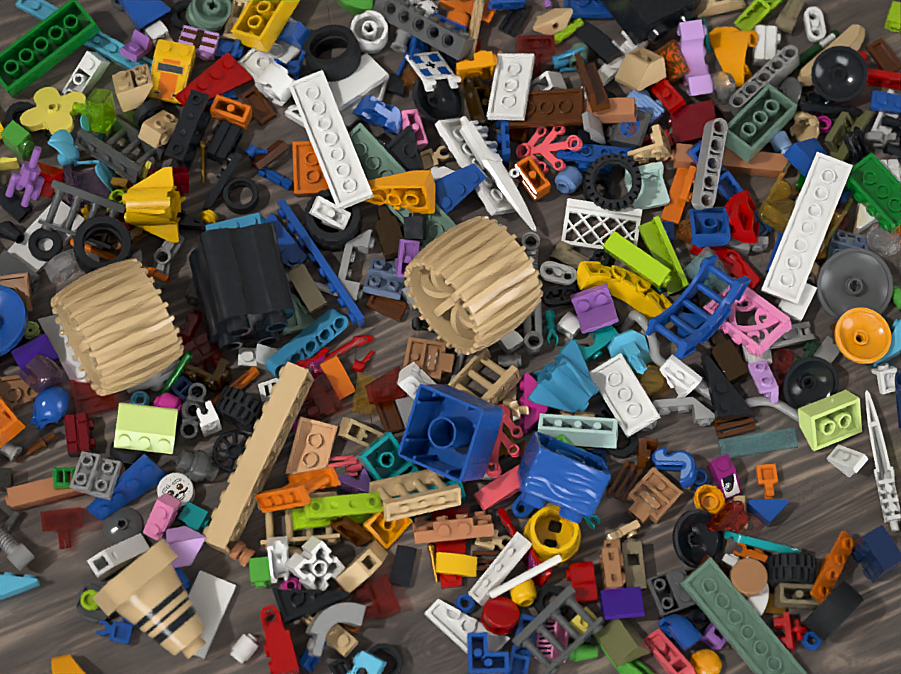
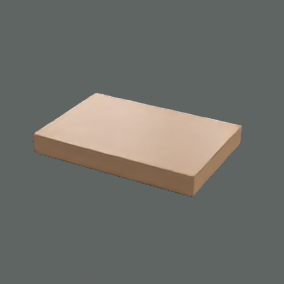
(311, 446)

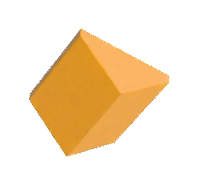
(384, 531)

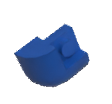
(379, 114)
(681, 630)

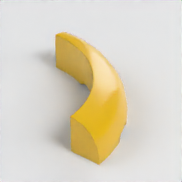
(624, 286)

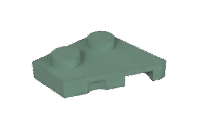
(300, 320)

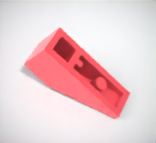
(667, 654)

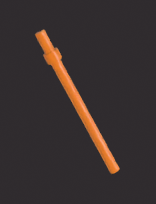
(152, 272)

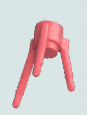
(350, 462)

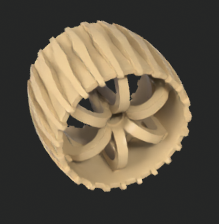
(473, 284)
(117, 326)

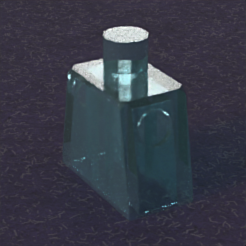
(712, 280)

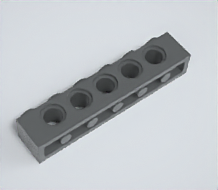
(462, 41)

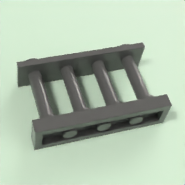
(118, 160)
(79, 195)
(553, 612)

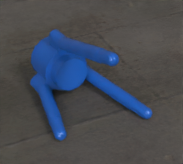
(416, 46)
(294, 67)

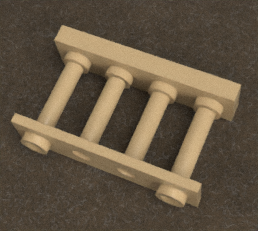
(497, 390)
(416, 503)
(329, 539)

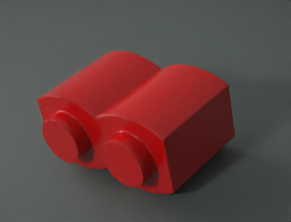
(583, 581)

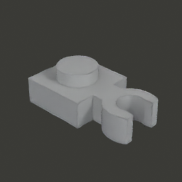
(879, 139)

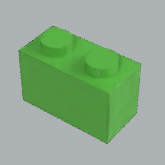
(18, 140)

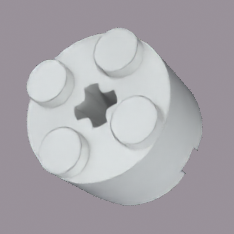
(370, 31)
(275, 84)

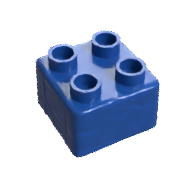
(450, 432)
(562, 476)

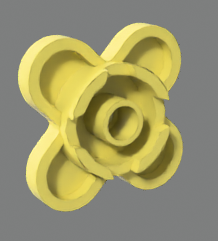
(51, 111)

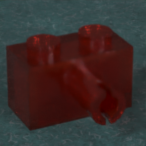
(538, 45)
(62, 521)

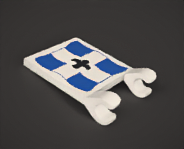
(431, 67)

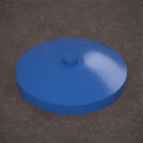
(12, 319)

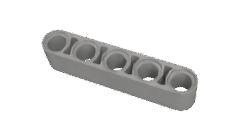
(773, 73)
(703, 170)

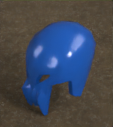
(50, 405)

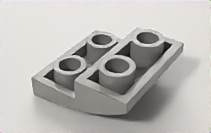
(95, 475)

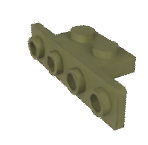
(842, 126)

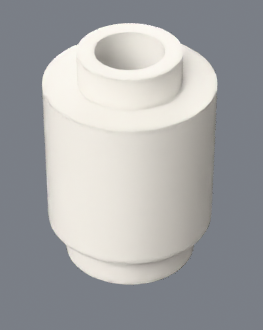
(244, 648)

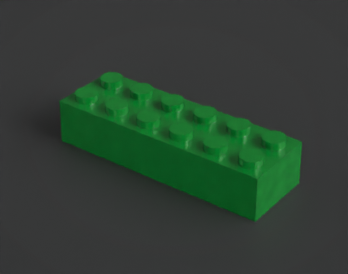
(45, 46)

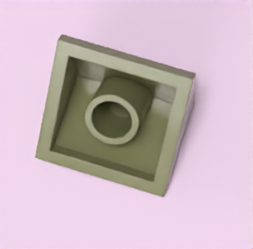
(622, 641)

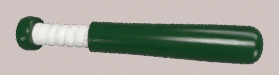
(816, 48)

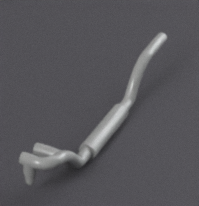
(702, 387)

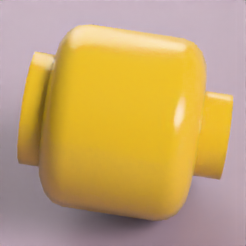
(524, 593)

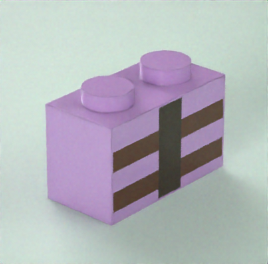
(204, 42)

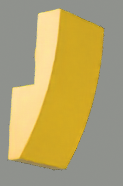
(456, 564)

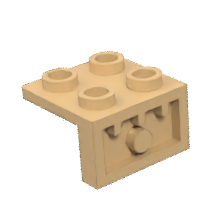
(658, 151)

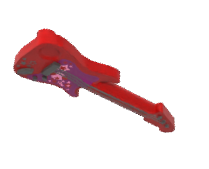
(312, 363)
(530, 558)

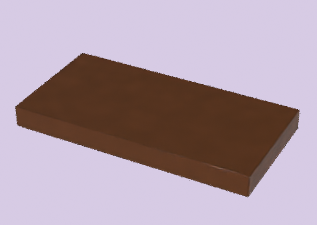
(552, 108)

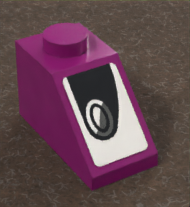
(725, 476)

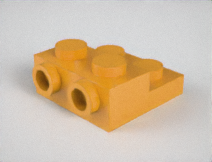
(482, 65)

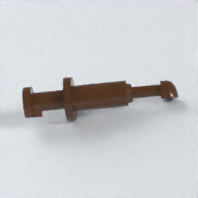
(37, 446)

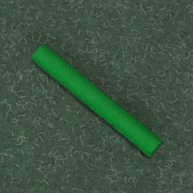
(176, 373)

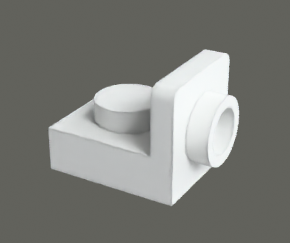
(885, 377)

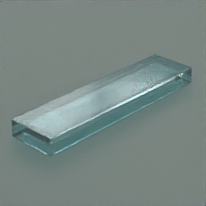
(758, 443)

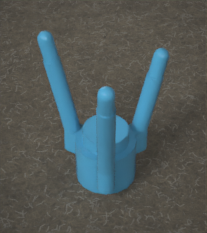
(561, 60)

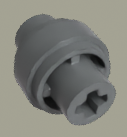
(197, 465)

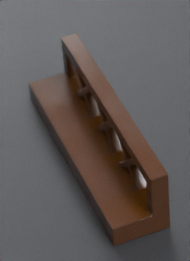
(592, 85)

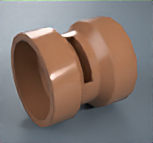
(242, 554)

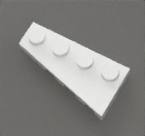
(457, 625)

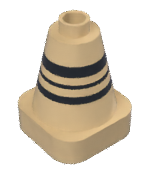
(155, 601)

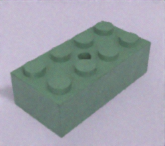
(759, 122)

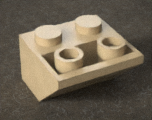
(641, 69)
(132, 86)

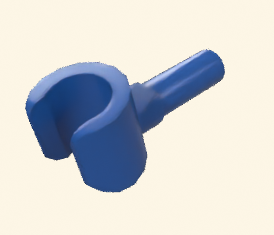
(253, 151)

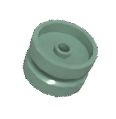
(208, 14)

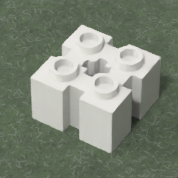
(315, 565)

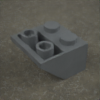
(669, 593)

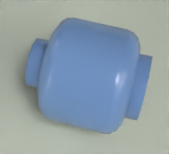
(568, 180)

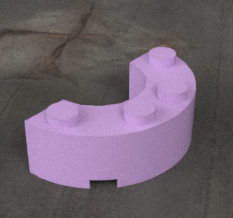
(692, 48)

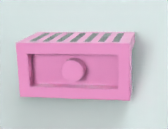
(545, 647)

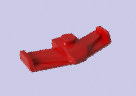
(734, 264)

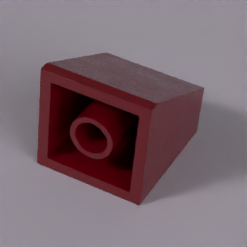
(690, 120)

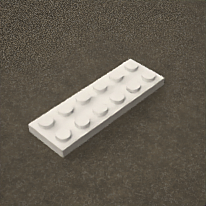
(486, 190)

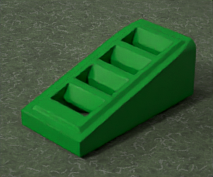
(57, 471)

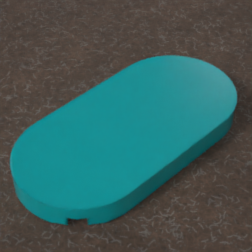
(761, 542)

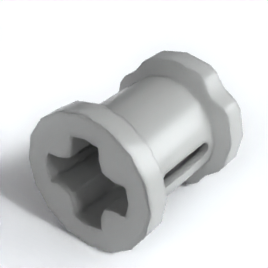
(401, 41)
(11, 451)

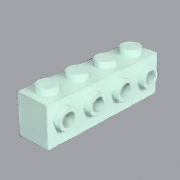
(581, 429)

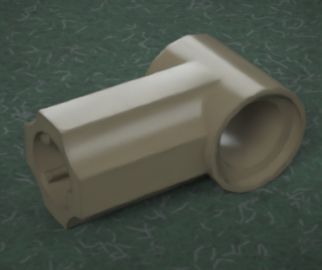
(787, 19)
(564, 254)

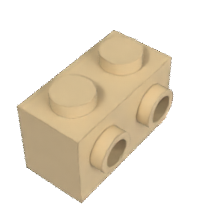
(158, 129)

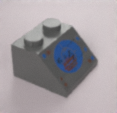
(628, 134)

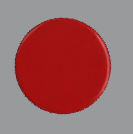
(500, 615)

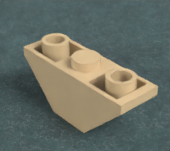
(714, 7)
(362, 566)

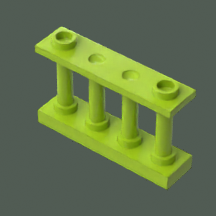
(324, 509)

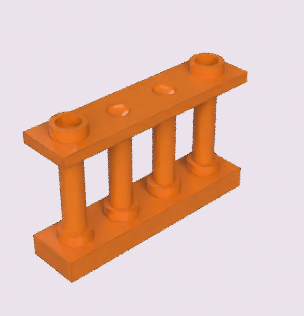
(298, 489)

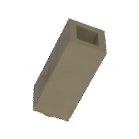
(307, 288)
(633, 564)

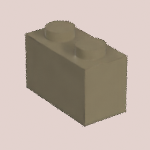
(794, 596)

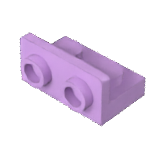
(764, 380)

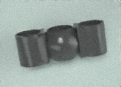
(196, 401)

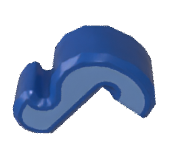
(676, 461)

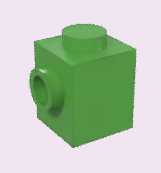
(259, 572)

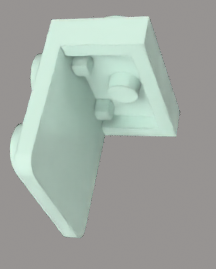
(653, 189)

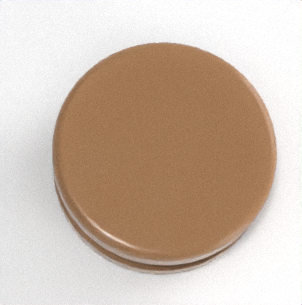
(748, 577)

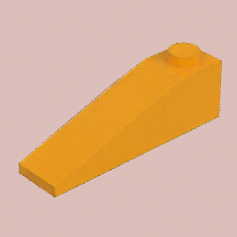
(406, 190)

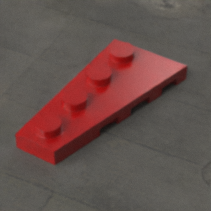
(219, 78)
(451, 546)

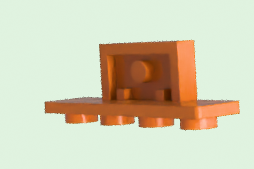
(679, 194)
(832, 567)

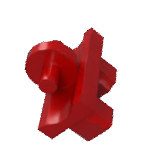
(786, 622)

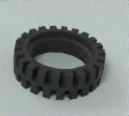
(607, 160)

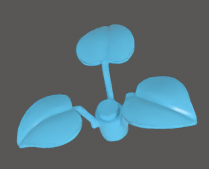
(69, 153)

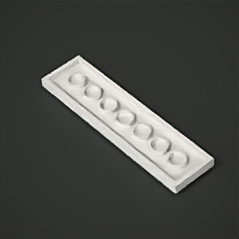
(330, 140)
(806, 228)

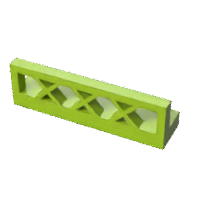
(662, 250)

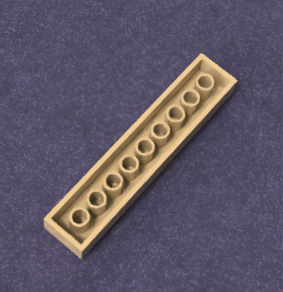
(259, 458)

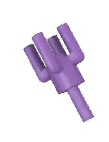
(27, 178)

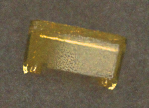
(778, 209)

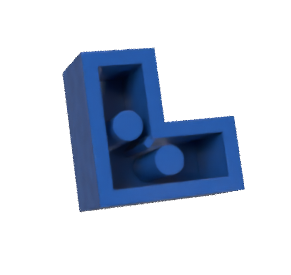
(482, 661)

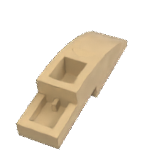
(336, 637)

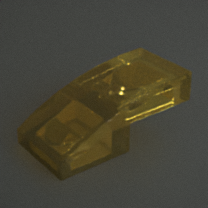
(360, 401)

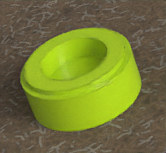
(87, 600)

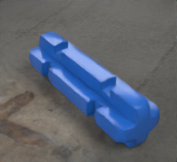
(275, 177)

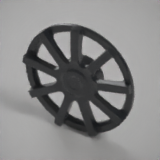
(232, 452)

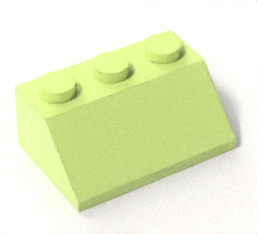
(830, 419)
(145, 428)

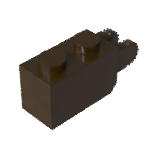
(477, 100)
(388, 233)
(727, 358)

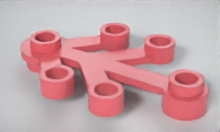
(546, 147)
(501, 437)

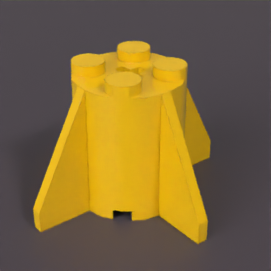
(155, 205)

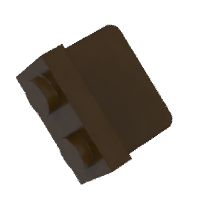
(211, 381)

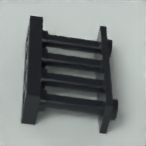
(189, 130)

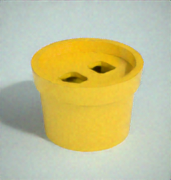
(567, 540)

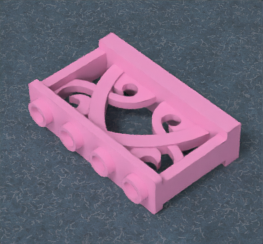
(773, 316)

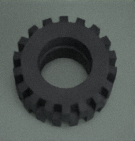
(238, 408)
(791, 568)

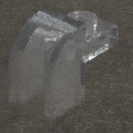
(62, 266)

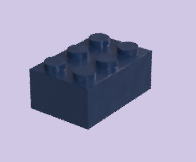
(876, 554)

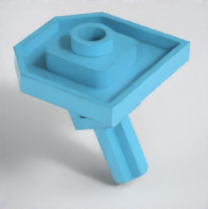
(633, 348)

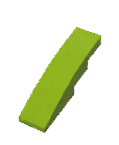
(756, 13)

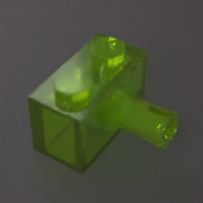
(99, 110)

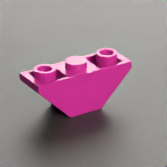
(530, 420)

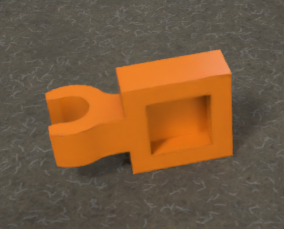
(767, 477)
(755, 554)

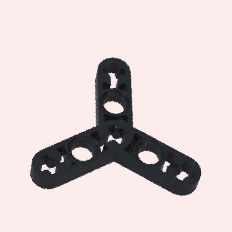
(555, 291)

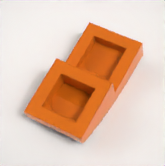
(338, 377)

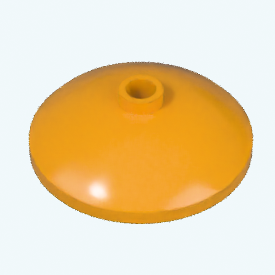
(872, 331)

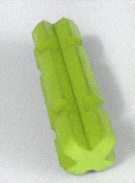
(568, 31)

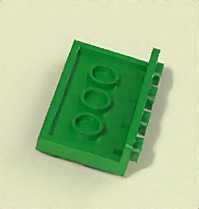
(877, 191)

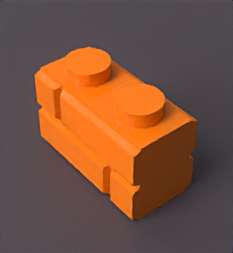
(231, 111)
(532, 178)

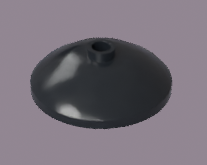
(853, 73)
(437, 104)
(821, 383)
(692, 525)

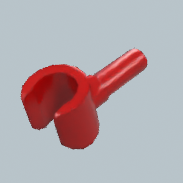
(359, 366)

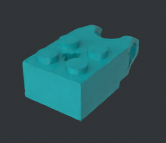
(384, 446)

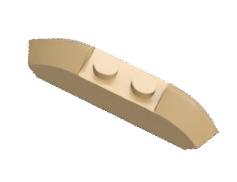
(850, 38)

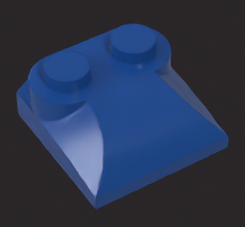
(709, 227)

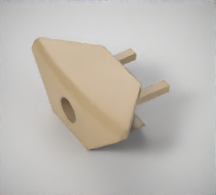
(553, 21)

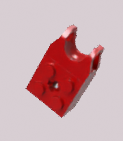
(278, 644)

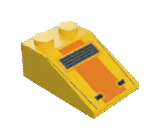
(171, 69)

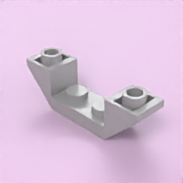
(360, 244)
(700, 414)

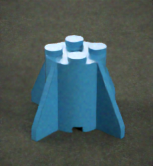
(565, 382)

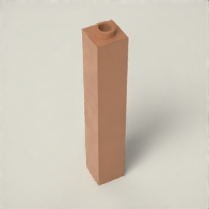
(621, 111)
(762, 164)
(40, 493)

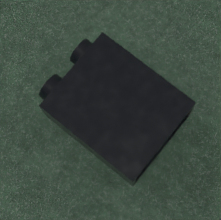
(650, 18)

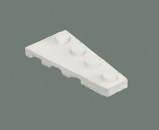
(64, 353)

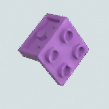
(594, 308)

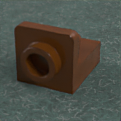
(644, 448)

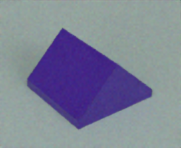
(29, 349)
(621, 603)

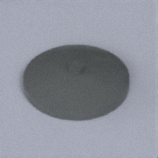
(852, 281)

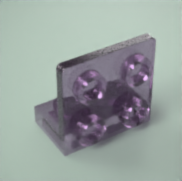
(85, 180)

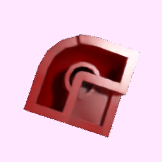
(742, 218)

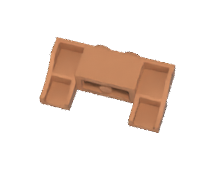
(452, 529)

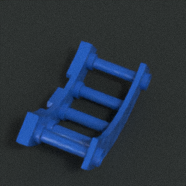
(712, 321)

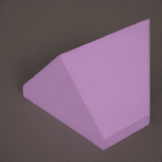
(185, 544)

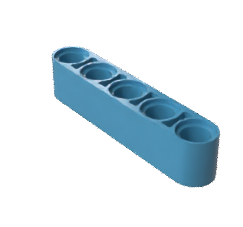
(308, 341)

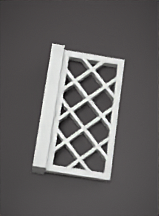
(590, 209)

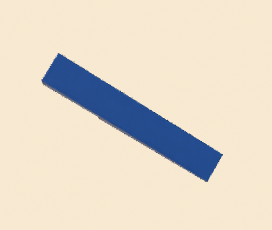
(727, 184)
(520, 658)

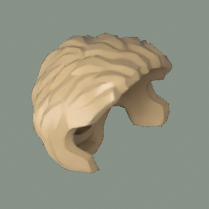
(805, 126)

